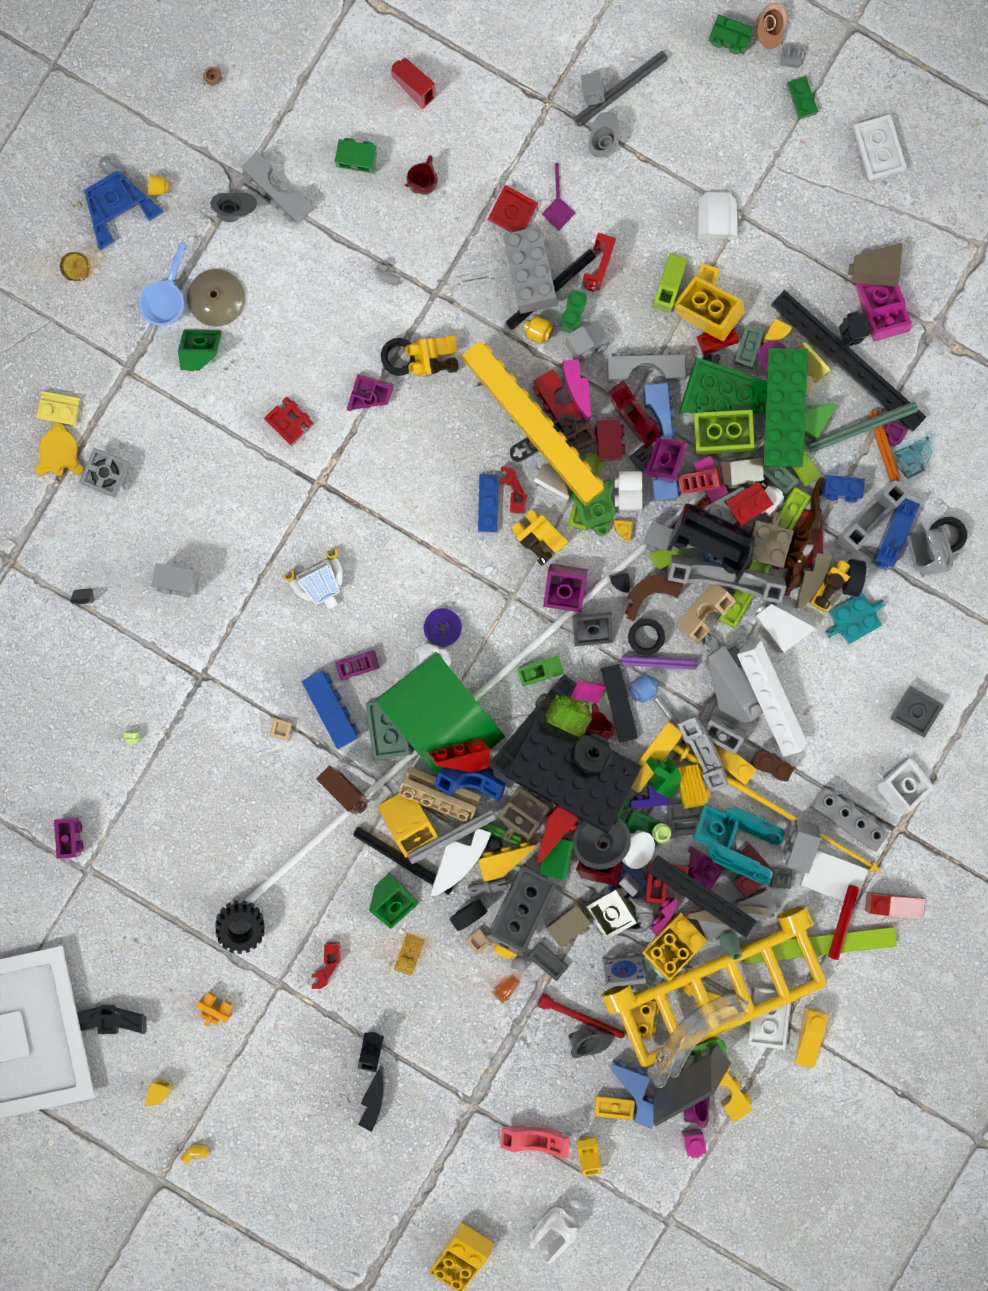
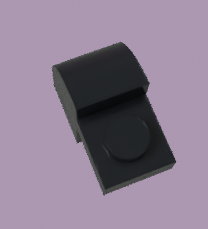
(370, 1051)

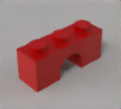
(546, 387)

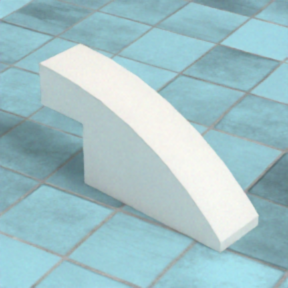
(458, 861)

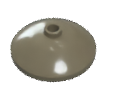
(222, 308)

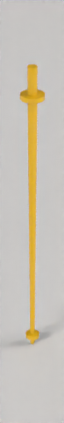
(684, 753)

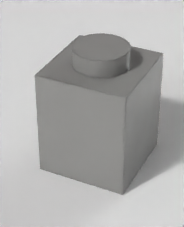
(593, 88)

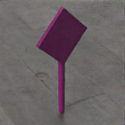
(558, 211)

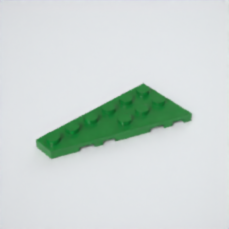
(722, 389)

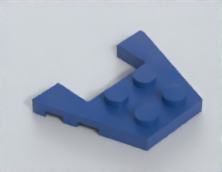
(112, 198)

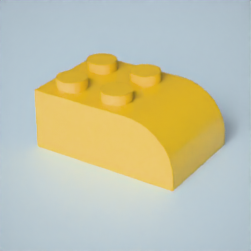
(709, 308)

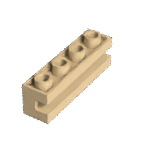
(420, 788)

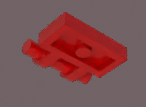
(284, 425)

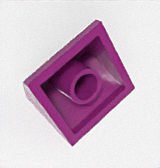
(666, 459)

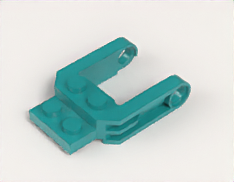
(718, 832)

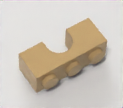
(712, 600)

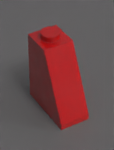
(414, 82)

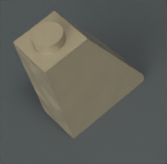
(877, 266)

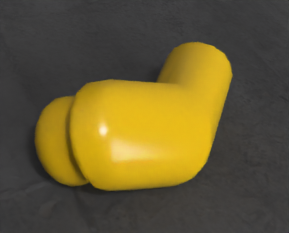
(195, 1150)

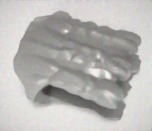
(940, 548)

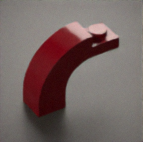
(633, 415)

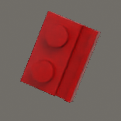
(749, 503)

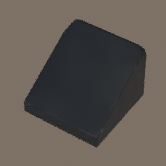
(82, 596)

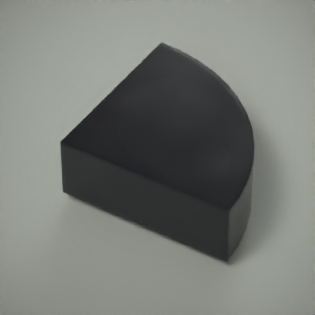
(620, 582)

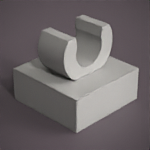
(791, 56)
(628, 885)

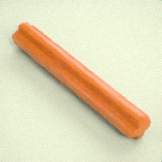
(885, 450)

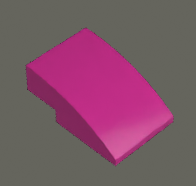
(884, 310)
(577, 388)

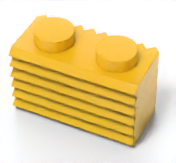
(692, 787)

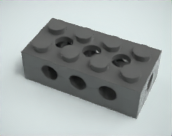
(533, 910)

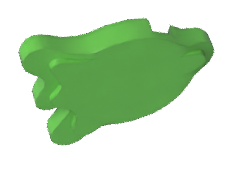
(598, 512)

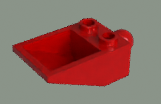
(556, 826)

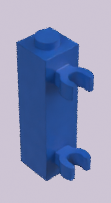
(895, 534)

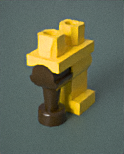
(427, 353)
(539, 531)
(833, 581)

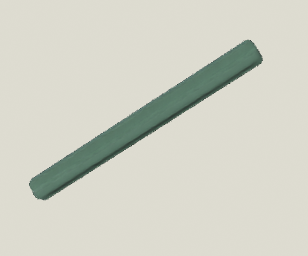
(862, 427)

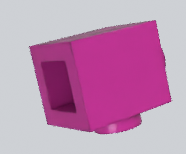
(694, 1143)

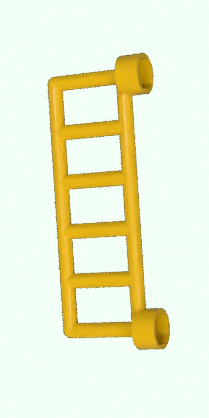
(793, 923)

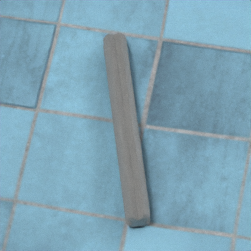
(451, 836)

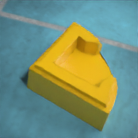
(623, 528)

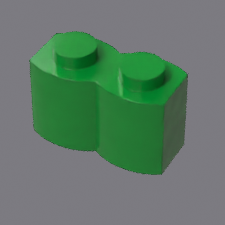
(574, 309)

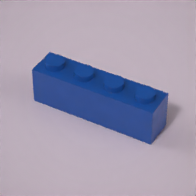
(330, 709)

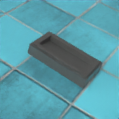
(548, 961)

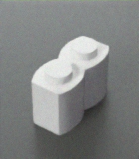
(629, 491)

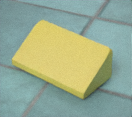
(816, 366)

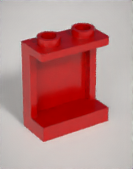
(605, 245)

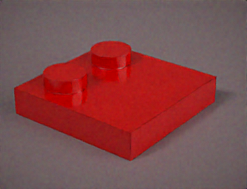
(512, 210)

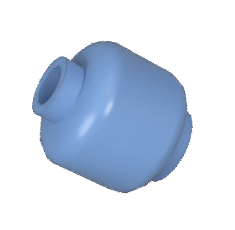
(643, 688)

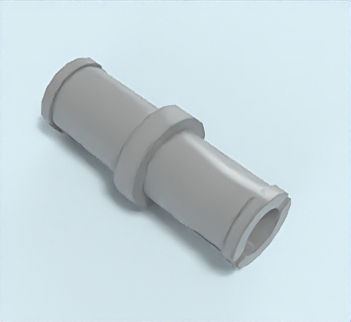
(488, 887)

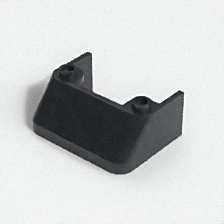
(713, 537)

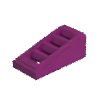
(372, 660)

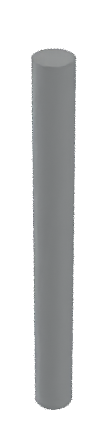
(668, 713)

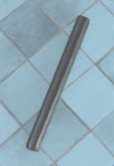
(621, 88)

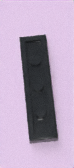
(619, 703)

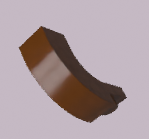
(648, 586)

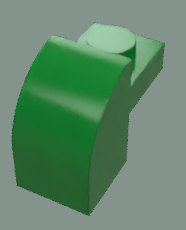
(666, 776)

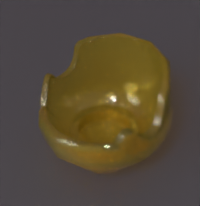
(75, 266)

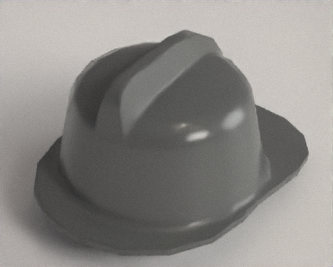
(233, 205)
(586, 1042)

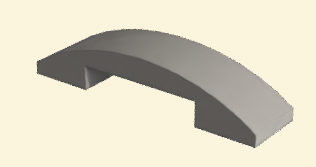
(705, 752)

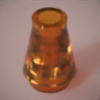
(506, 988)

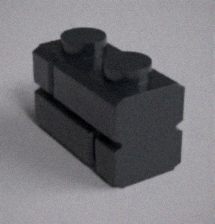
(854, 329)

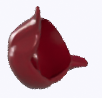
(422, 178)
(599, 724)

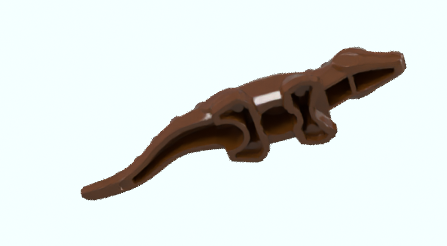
(803, 542)

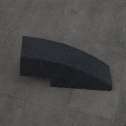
(373, 1101)

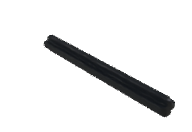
(558, 282)
(396, 856)

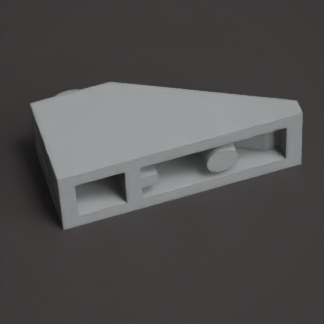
(658, 538)

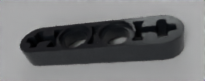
(519, 446)

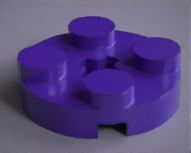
(452, 632)

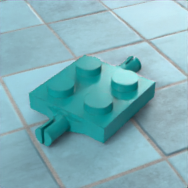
(855, 618)

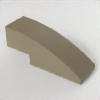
(813, 579)

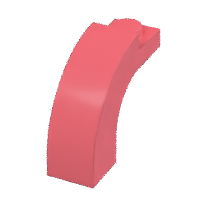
(535, 1139)

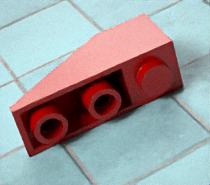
(466, 756)

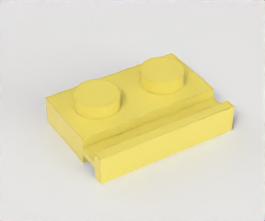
(58, 408)

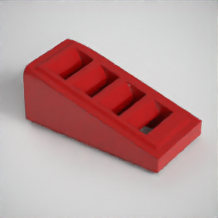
(687, 482)

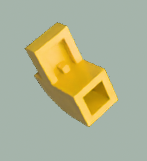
(589, 1156)

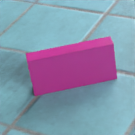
(588, 691)

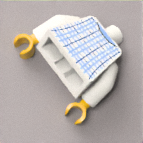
(319, 582)

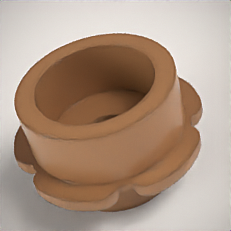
(212, 71)

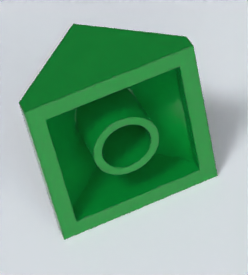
(558, 860)

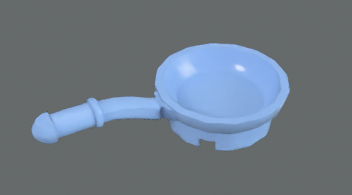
(162, 301)

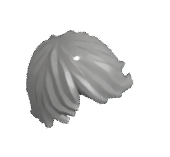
(643, 912)

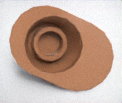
(771, 25)

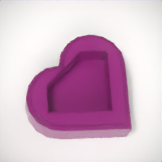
(895, 432)

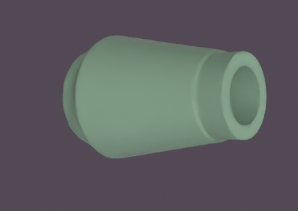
(730, 943)

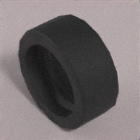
(384, 356)
(958, 525)
(857, 577)
(646, 622)
(468, 915)

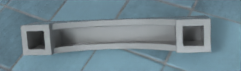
(691, 570)

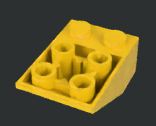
(407, 823)
(674, 946)
(461, 1257)

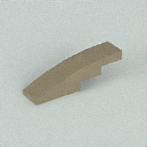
(700, 914)

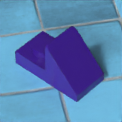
(653, 799)

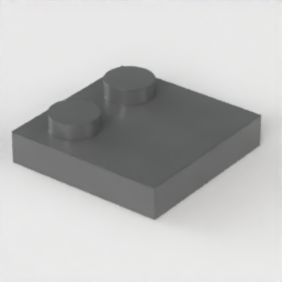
(916, 711)

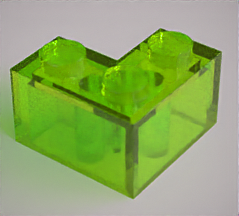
(569, 715)

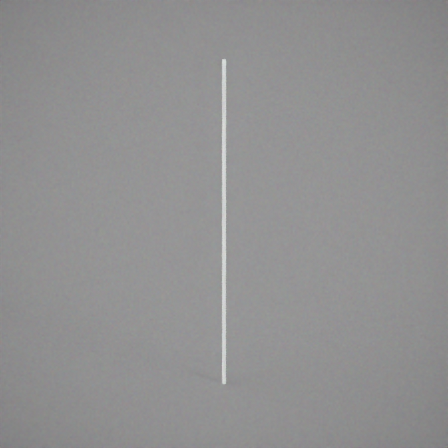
(480, 693)

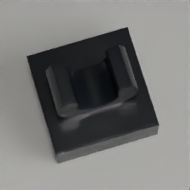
(641, 457)

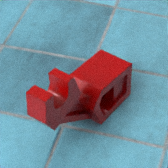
(512, 481)
(324, 975)

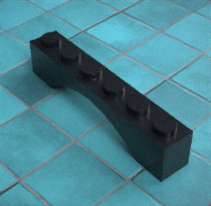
(507, 753)

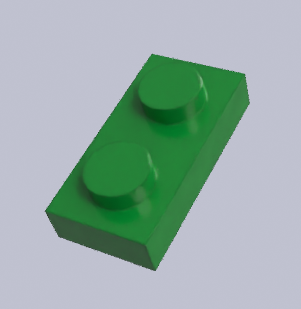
(802, 97)

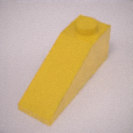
(735, 765)
(810, 1036)

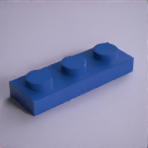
(488, 503)

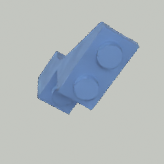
(636, 1083)

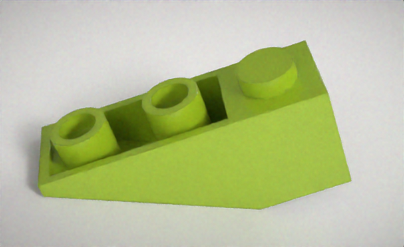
(669, 283)

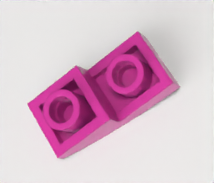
(668, 910)

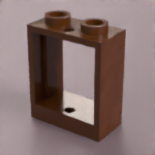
(343, 790)

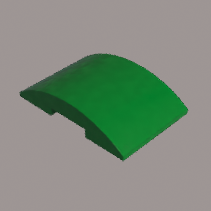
(436, 710)

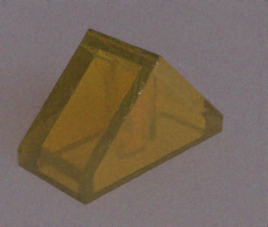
(409, 954)

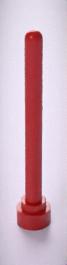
(546, 1002)

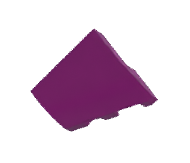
(369, 393)
(703, 868)

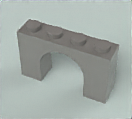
(857, 531)

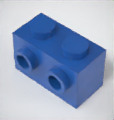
(842, 487)

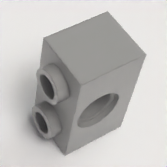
(725, 733)

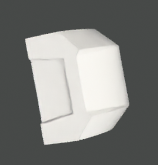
(717, 216)
(905, 786)

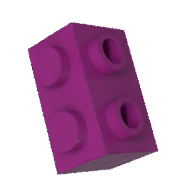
(68, 837)

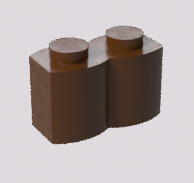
(581, 438)
(775, 768)

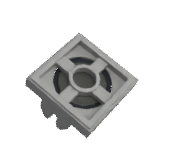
(105, 473)

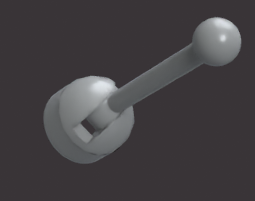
(519, 963)

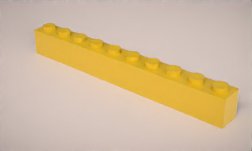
(533, 423)

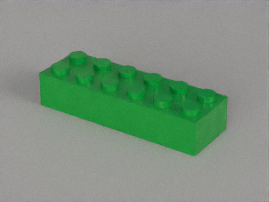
(785, 408)

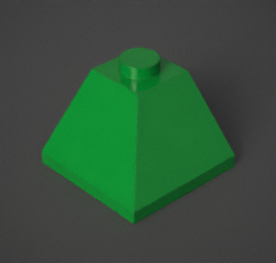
(198, 348)
(391, 901)

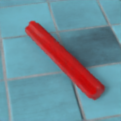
(843, 922)

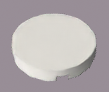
(640, 851)

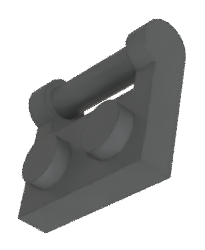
(678, 814)

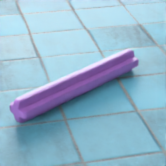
(660, 662)

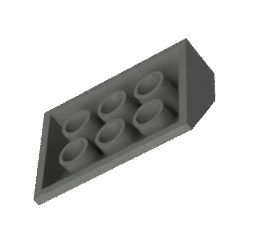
(696, 1082)

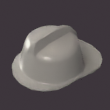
(604, 135)

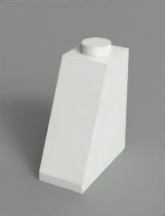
(781, 626)

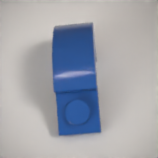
(451, 780)

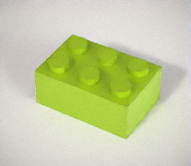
(724, 432)

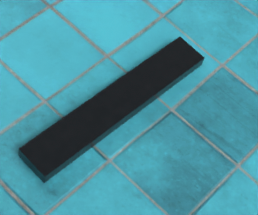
(702, 896)

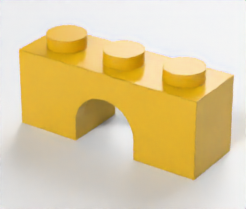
(736, 1104)

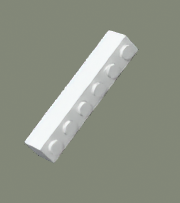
(772, 698)

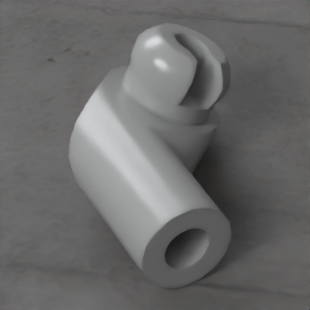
(385, 275)

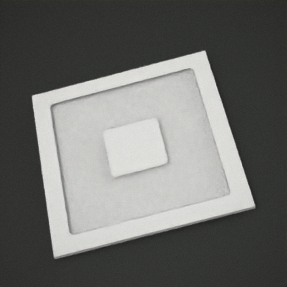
(40, 1035)

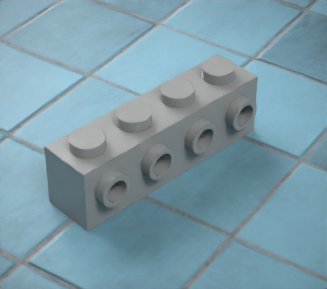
(850, 819)

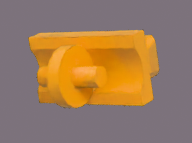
(213, 1011)

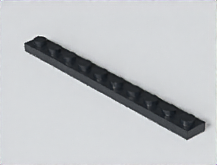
(844, 357)

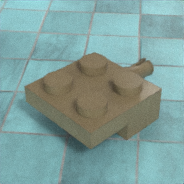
(771, 542)
(522, 814)

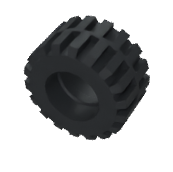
(243, 941)

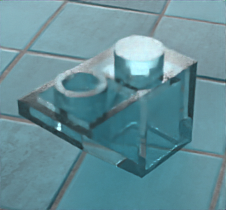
(914, 458)

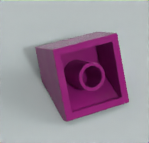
(565, 587)

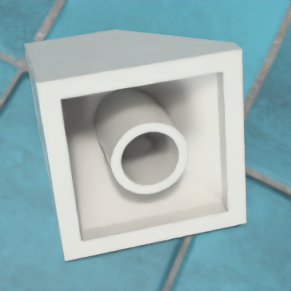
(551, 483)

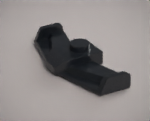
(110, 1018)

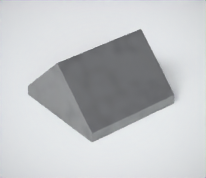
(592, 629)

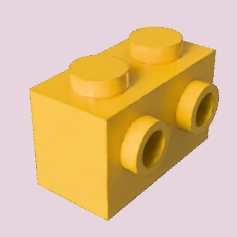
(644, 1018)

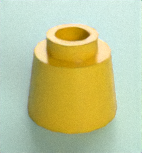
(157, 185)

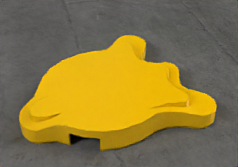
(57, 452)

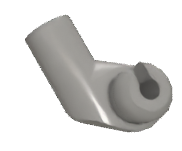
(108, 167)
(711, 641)

